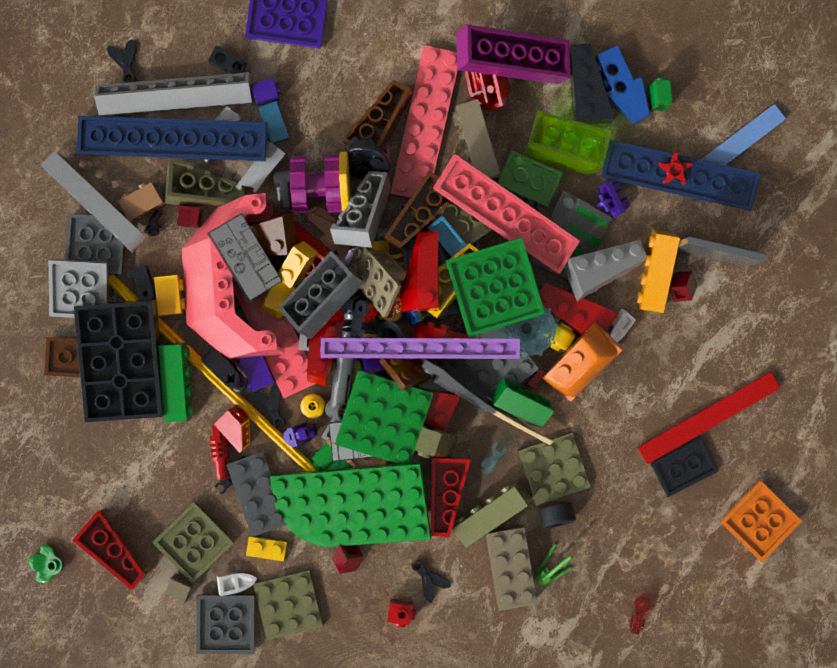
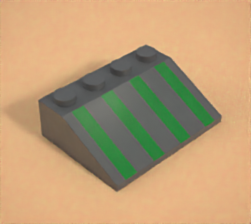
(580, 221)

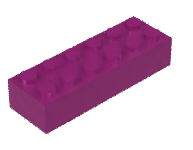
(512, 54)

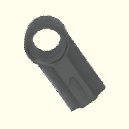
(282, 184)

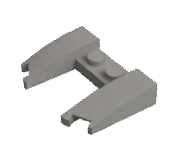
(259, 171)

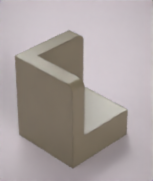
(179, 589)

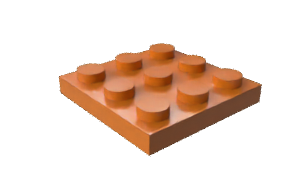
(760, 521)

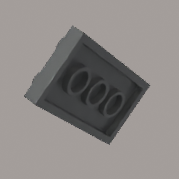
(255, 493)

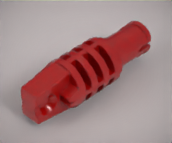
(219, 452)

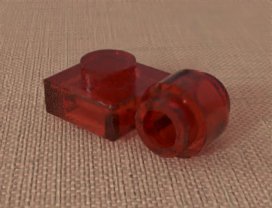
(637, 621)

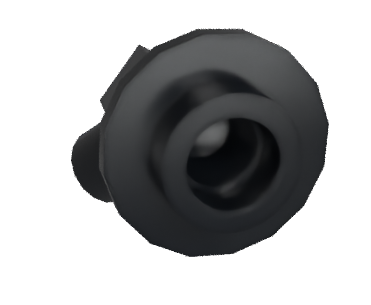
(153, 228)

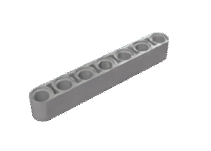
(93, 202)

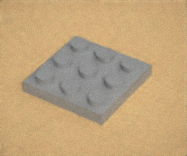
(75, 284)

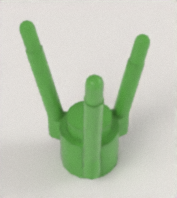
(545, 576)

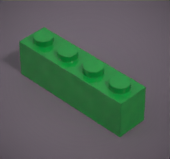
(175, 382)

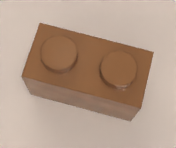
(141, 202)

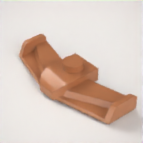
(324, 221)

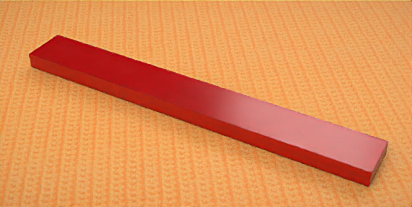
(708, 417)

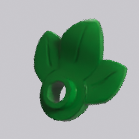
(44, 564)

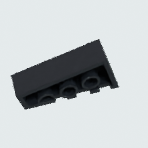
(587, 89)

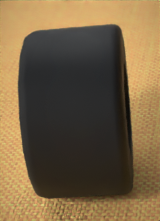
(402, 328)
(557, 515)

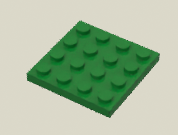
(495, 287)
(383, 418)

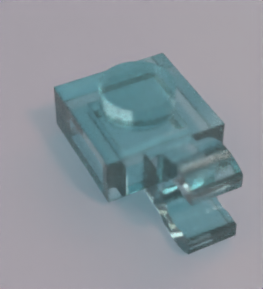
(490, 462)

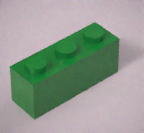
(521, 403)

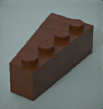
(382, 116)
(418, 212)
(276, 234)

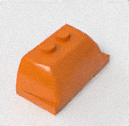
(582, 361)

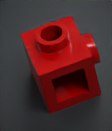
(401, 613)

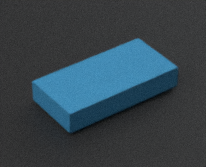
(276, 126)
(447, 236)

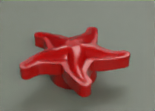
(674, 169)

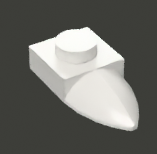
(621, 325)
(234, 583)

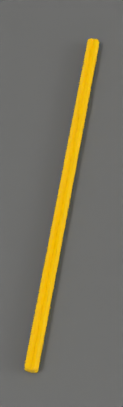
(235, 397)

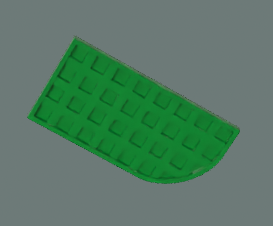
(354, 504)

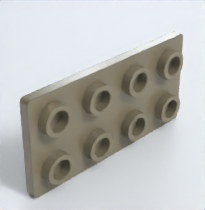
(380, 276)

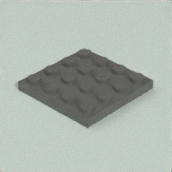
(487, 373)

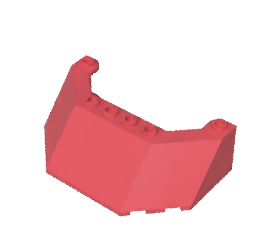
(211, 286)

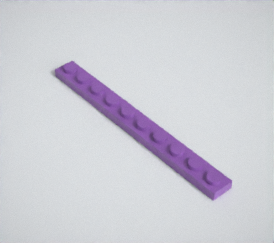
(420, 348)

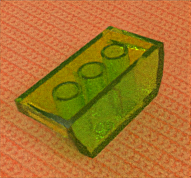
(568, 143)

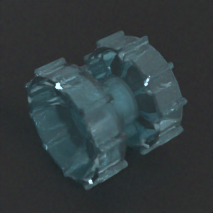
(538, 338)

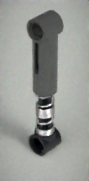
(343, 367)

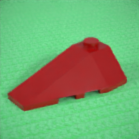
(422, 282)

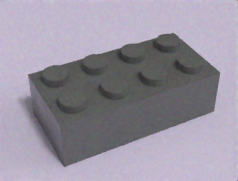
(320, 295)

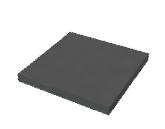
(720, 252)

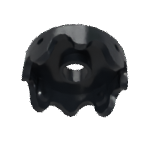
(366, 150)

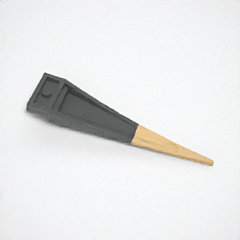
(455, 383)

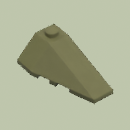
(197, 187)

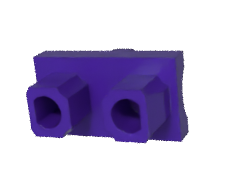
(610, 199)
(299, 434)

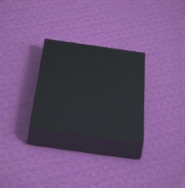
(684, 467)

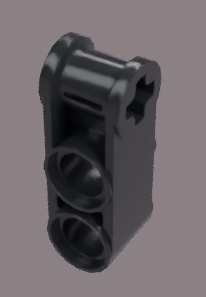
(225, 370)

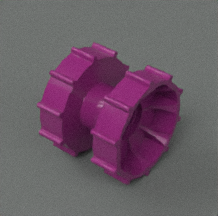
(315, 184)

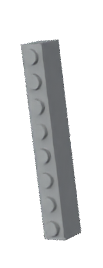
(173, 93)

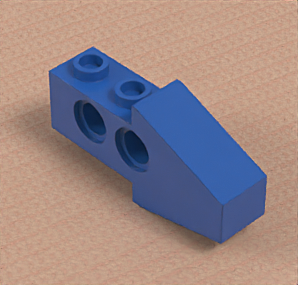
(631, 102)

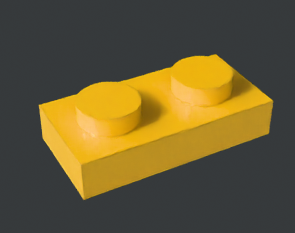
(266, 548)

